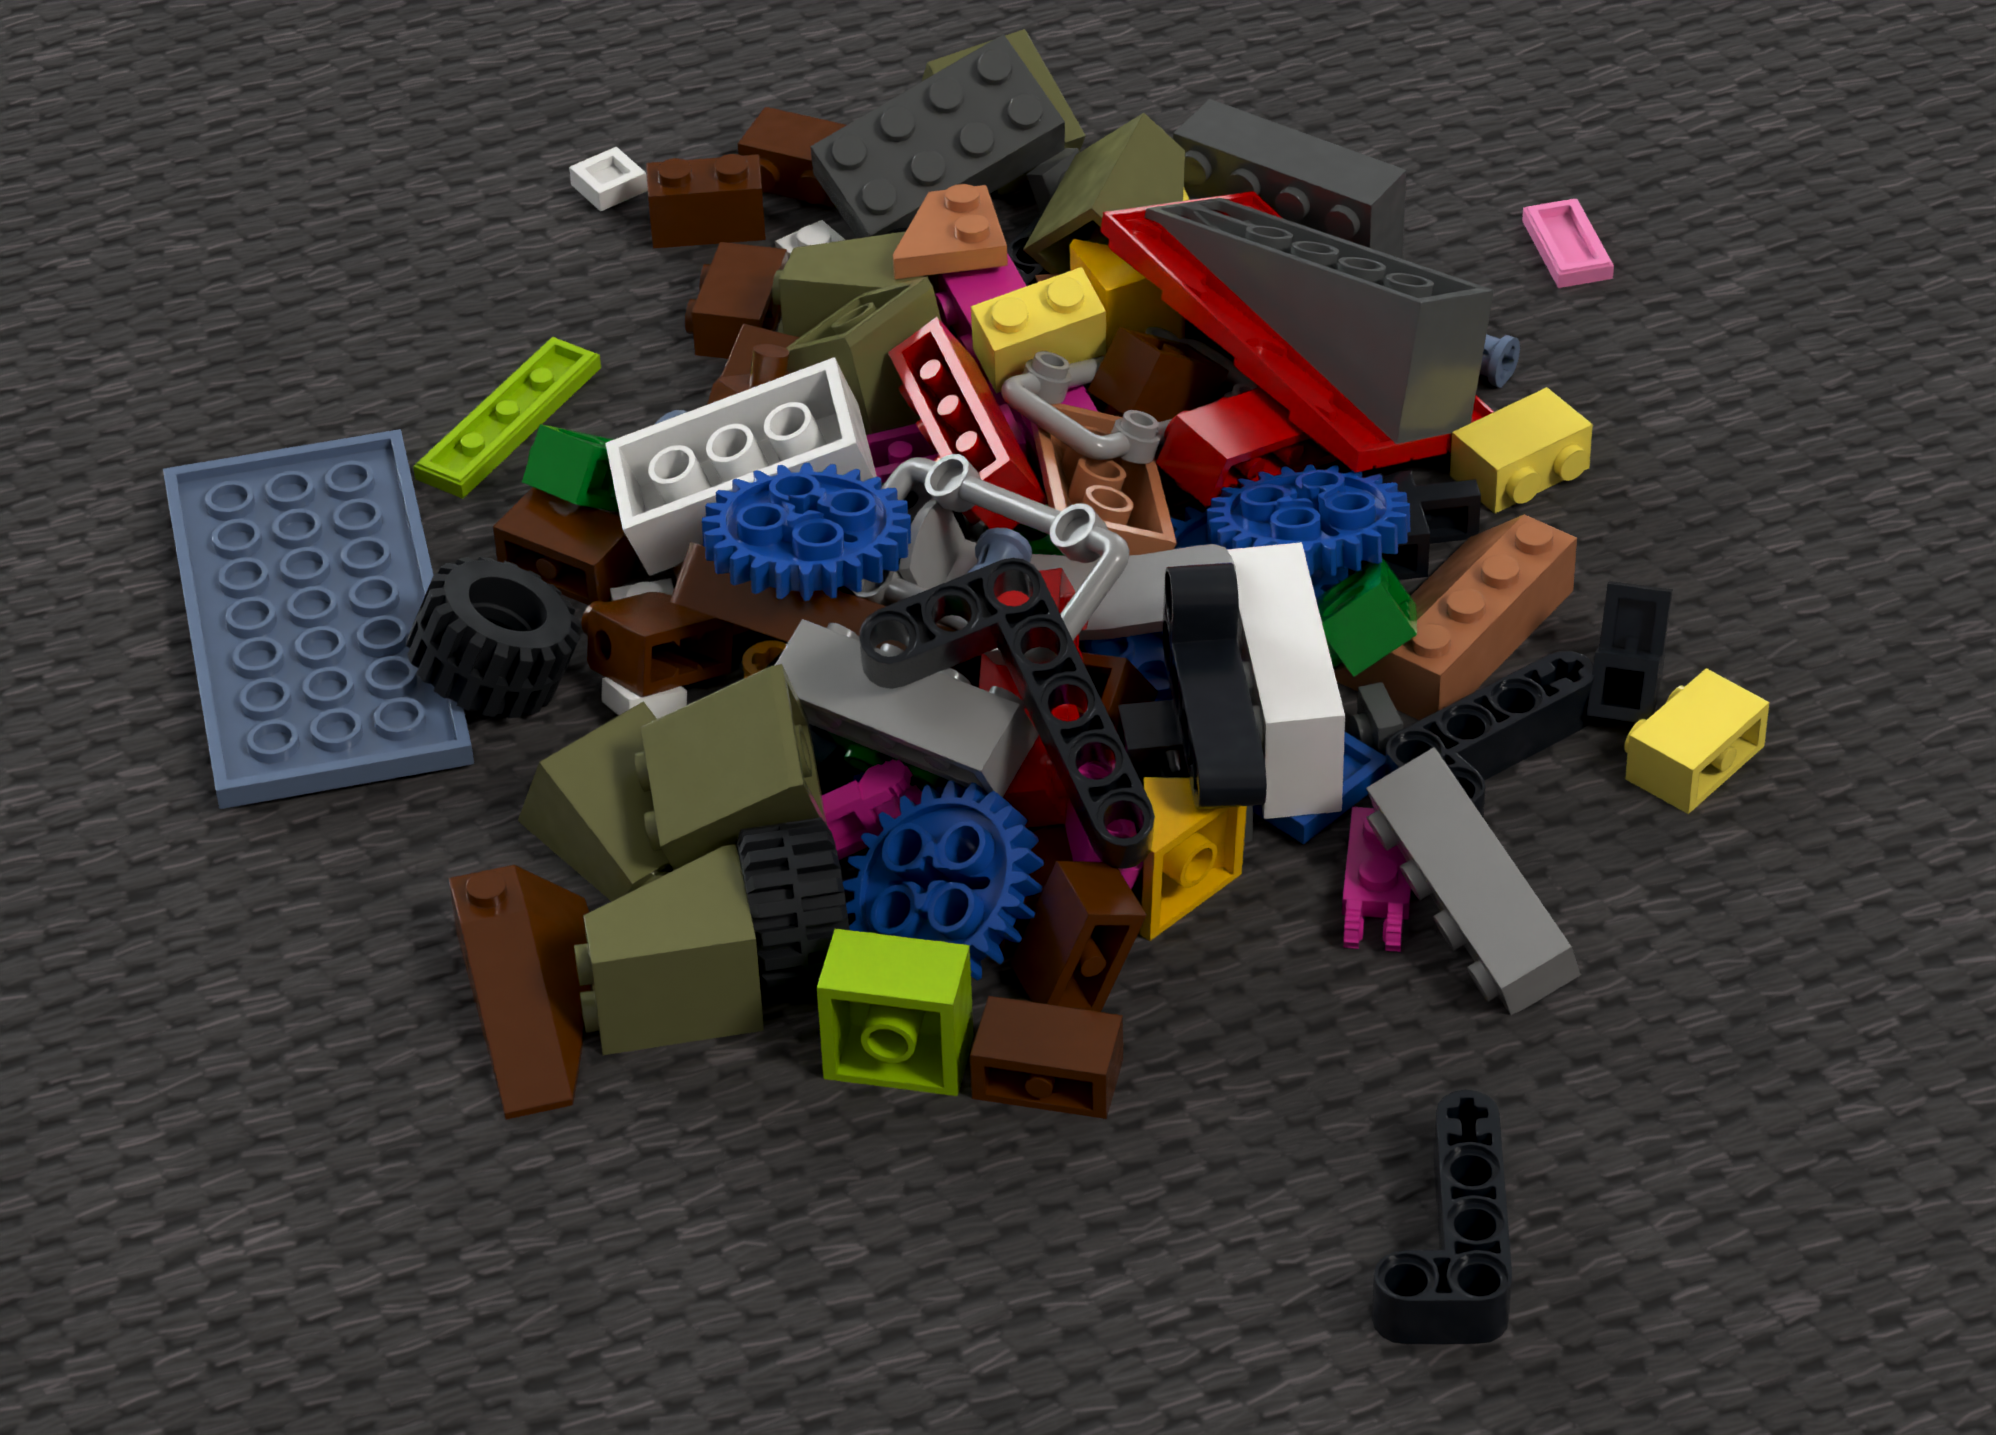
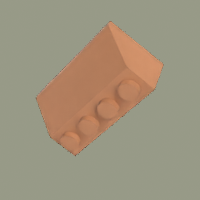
(1119, 491)
(1475, 615)

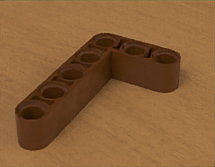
(713, 595)

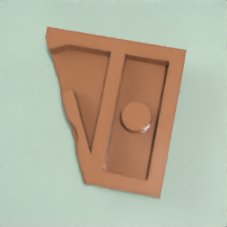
(951, 234)

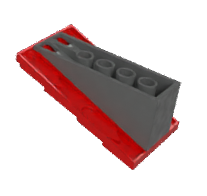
(1320, 322)

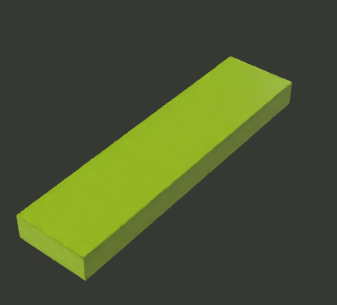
(507, 417)

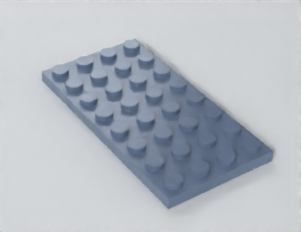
(301, 615)

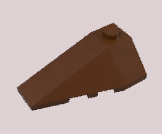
(524, 981)

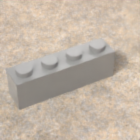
(930, 723)
(1472, 882)

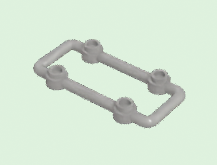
(1132, 437)
(1074, 531)

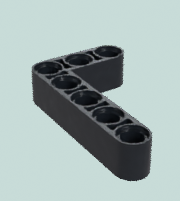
(1040, 686)

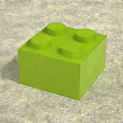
(895, 1012)

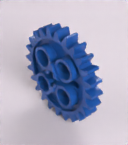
(1330, 512)
(806, 531)
(947, 872)

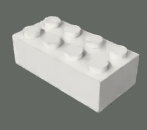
(678, 465)
(1290, 681)

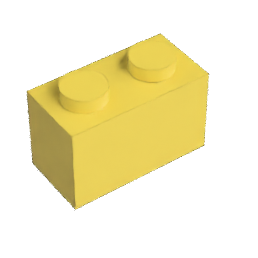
(1048, 316)
(1522, 449)
(1696, 740)

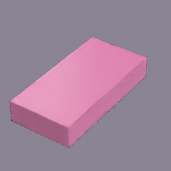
(1567, 243)

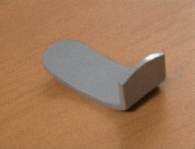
(1129, 609)

